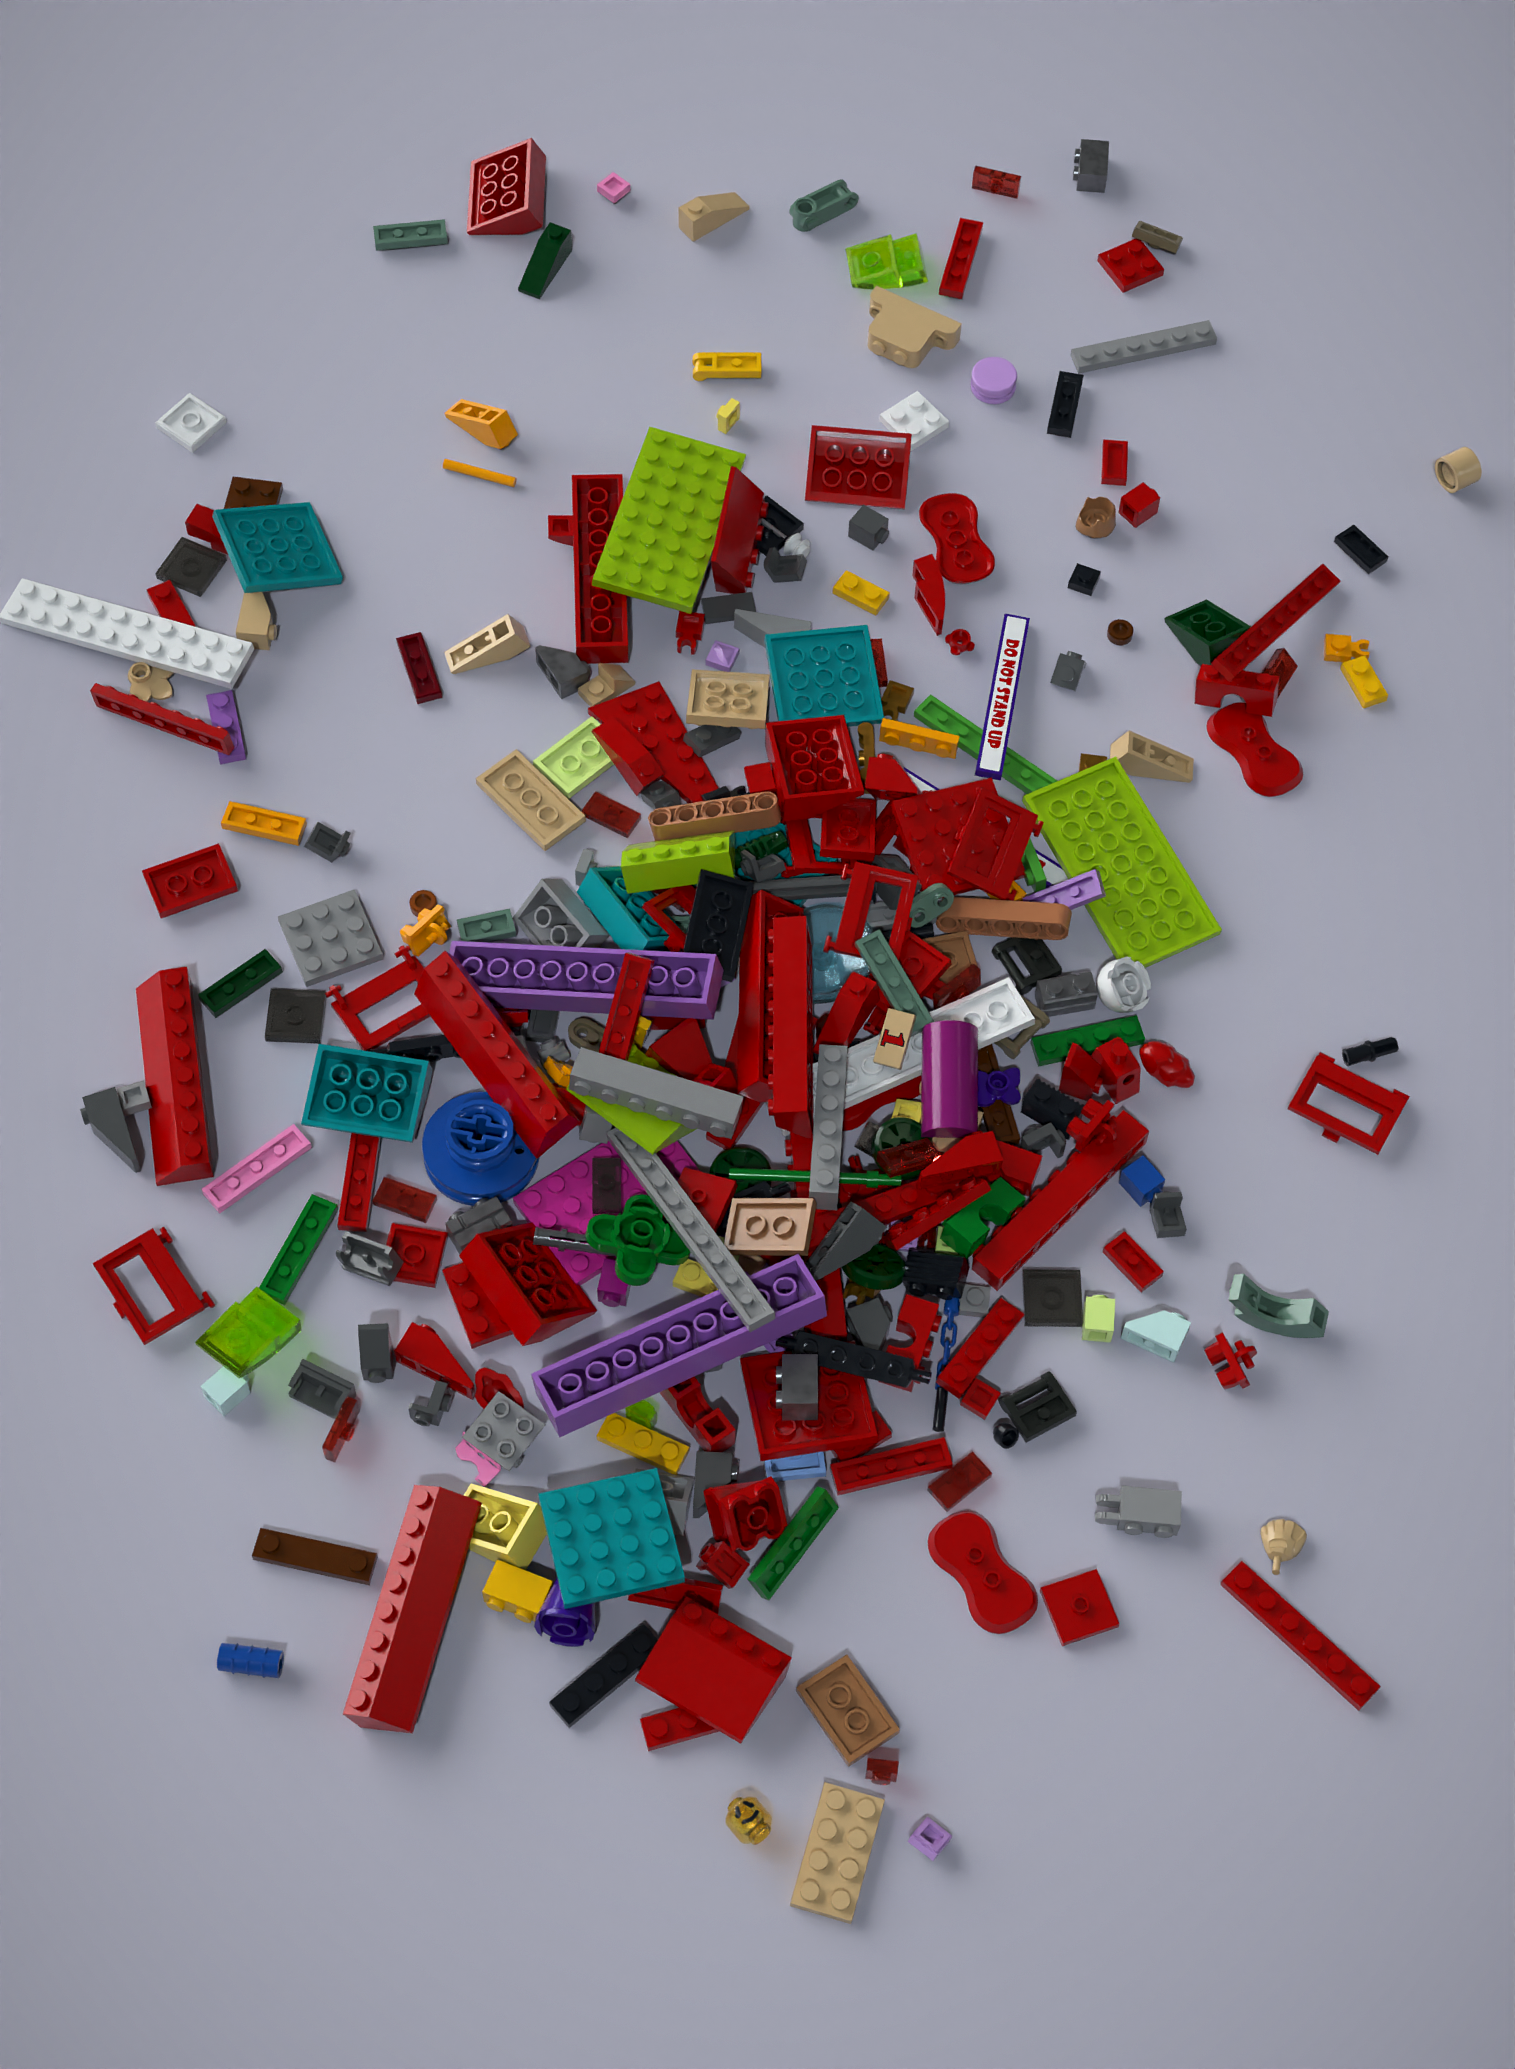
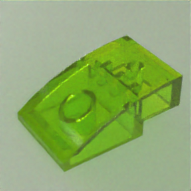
(887, 263)
(249, 1333)

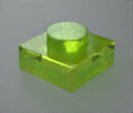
(642, 1413)

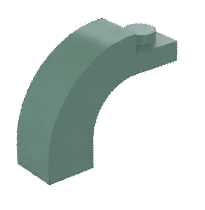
(1275, 1314)

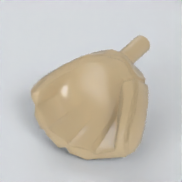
(1282, 1541)

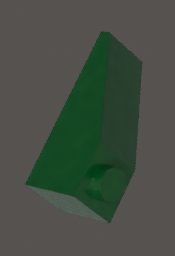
(547, 259)

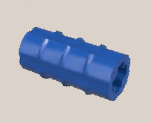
(250, 1660)

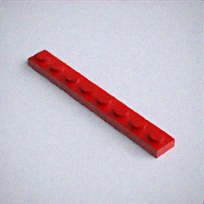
(1275, 623)
(888, 1206)

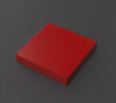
(421, 1252)

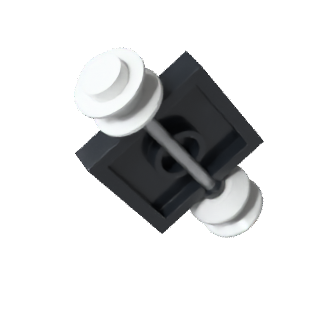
(782, 530)

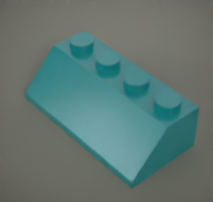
(620, 912)

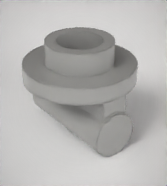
(554, 1049)

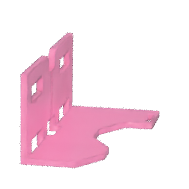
(485, 1468)

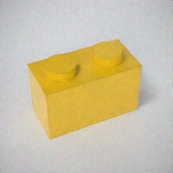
(515, 1591)

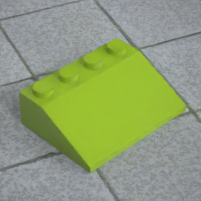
(677, 861)
(641, 1127)

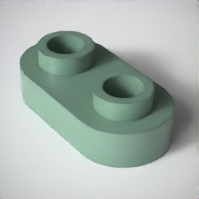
(927, 904)

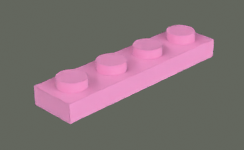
(256, 1168)

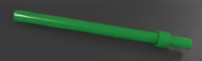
(870, 1179)

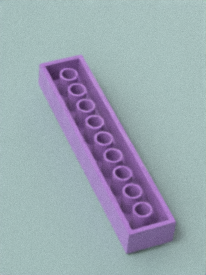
(587, 978)
(673, 1348)

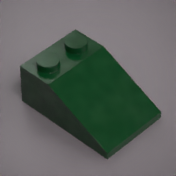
(1205, 630)

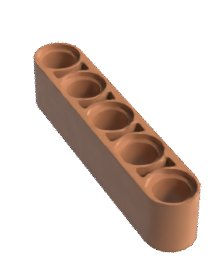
(717, 815)
(1006, 918)

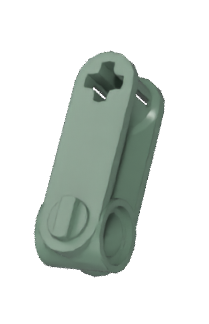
(822, 205)

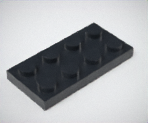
(719, 919)

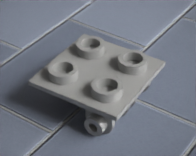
(504, 1431)

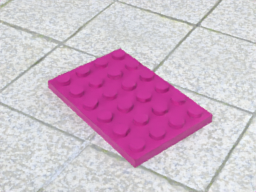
(566, 1202)

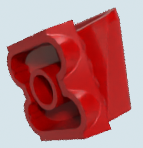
(745, 1512)

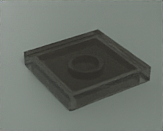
(191, 566)
(295, 1016)
(1052, 1298)

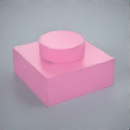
(613, 187)

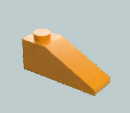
(484, 422)

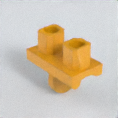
(429, 929)

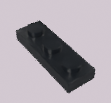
(1065, 404)

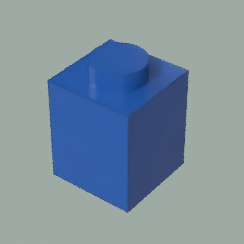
(1141, 1181)

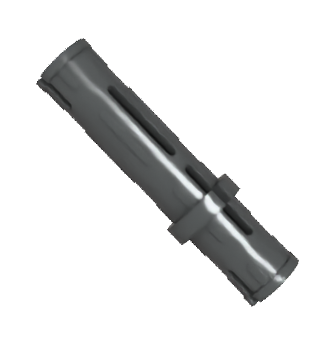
(542, 1237)

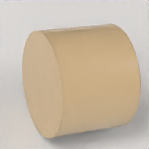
(1458, 469)

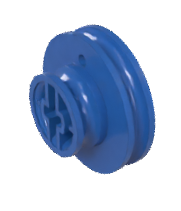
(472, 1151)

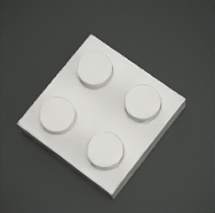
(916, 417)

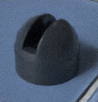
(1005, 1435)

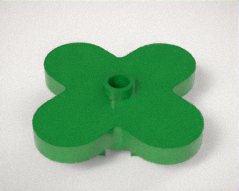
(637, 1240)

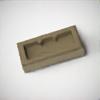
(1157, 237)

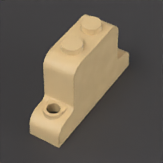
(906, 329)

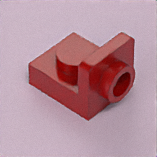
(722, 1563)

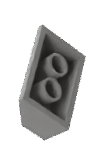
(558, 918)

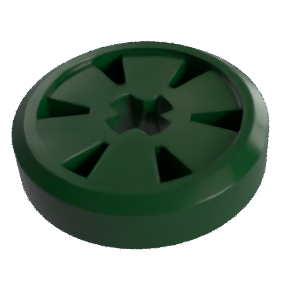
(893, 1133)
(739, 1158)
(877, 1269)

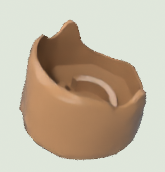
(1096, 517)

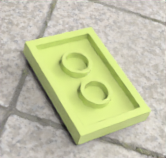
(574, 760)

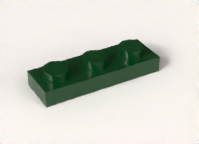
(240, 983)

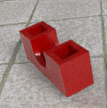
(1257, 689)
(917, 1320)
(706, 1425)

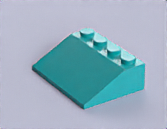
(367, 1093)

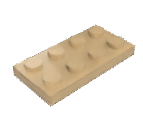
(530, 800)
(837, 1853)

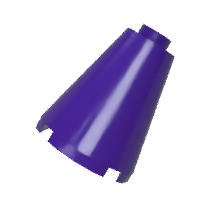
(568, 1625)

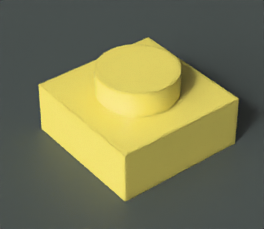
(728, 415)
(907, 1109)

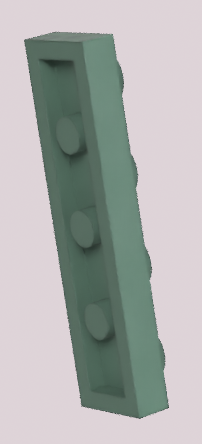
(892, 978)

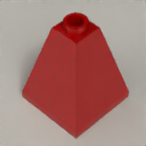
(682, 1050)

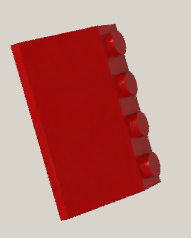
(507, 191)
(858, 467)
(738, 534)
(812, 765)
(525, 1283)
(714, 1669)

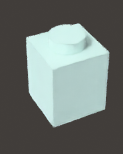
(225, 1390)

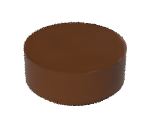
(1120, 632)

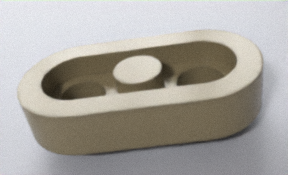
(592, 1030)

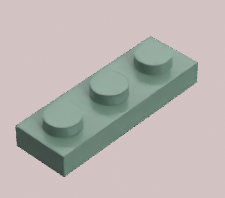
(410, 234)

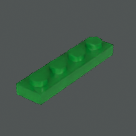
(1056, 1046)
(298, 1248)
(793, 1543)

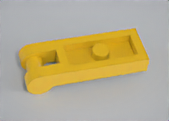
(726, 365)

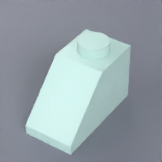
(1158, 1333)

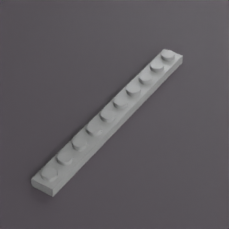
(694, 1232)

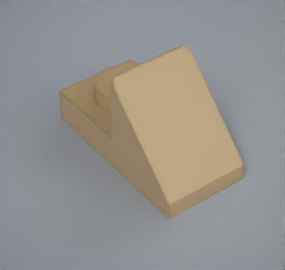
(607, 685)

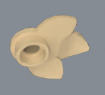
(152, 684)

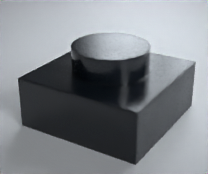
(1084, 579)

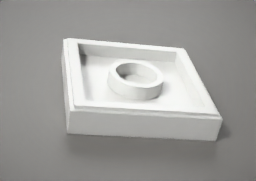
(191, 422)

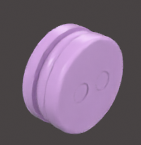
(993, 380)

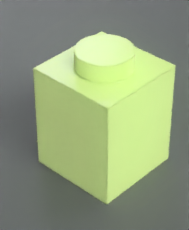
(1098, 1318)

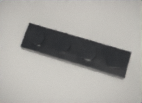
(604, 1677)

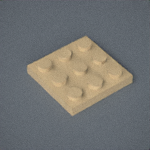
(728, 699)

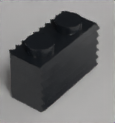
(1048, 1105)
(935, 1274)

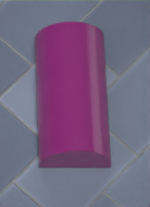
(949, 1079)

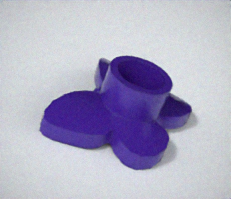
(999, 1086)

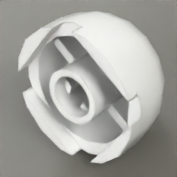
(1123, 985)

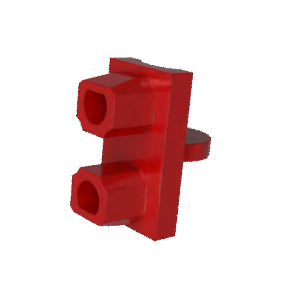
(1085, 1132)
(1234, 1374)

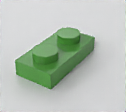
(1033, 870)

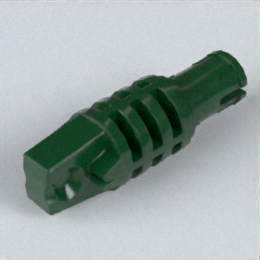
(762, 847)

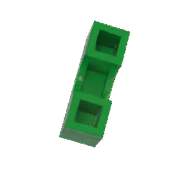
(966, 1231)

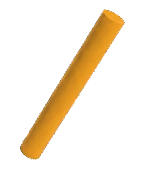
(479, 473)

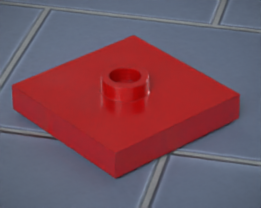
(708, 1193)
(1079, 1607)

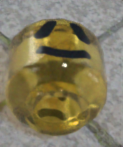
(748, 1820)

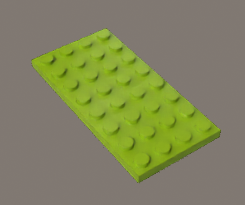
(667, 521)
(1105, 826)

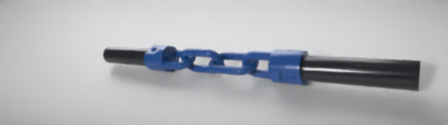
(951, 1310)

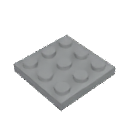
(330, 938)

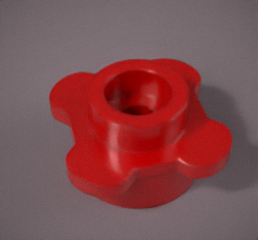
(959, 636)

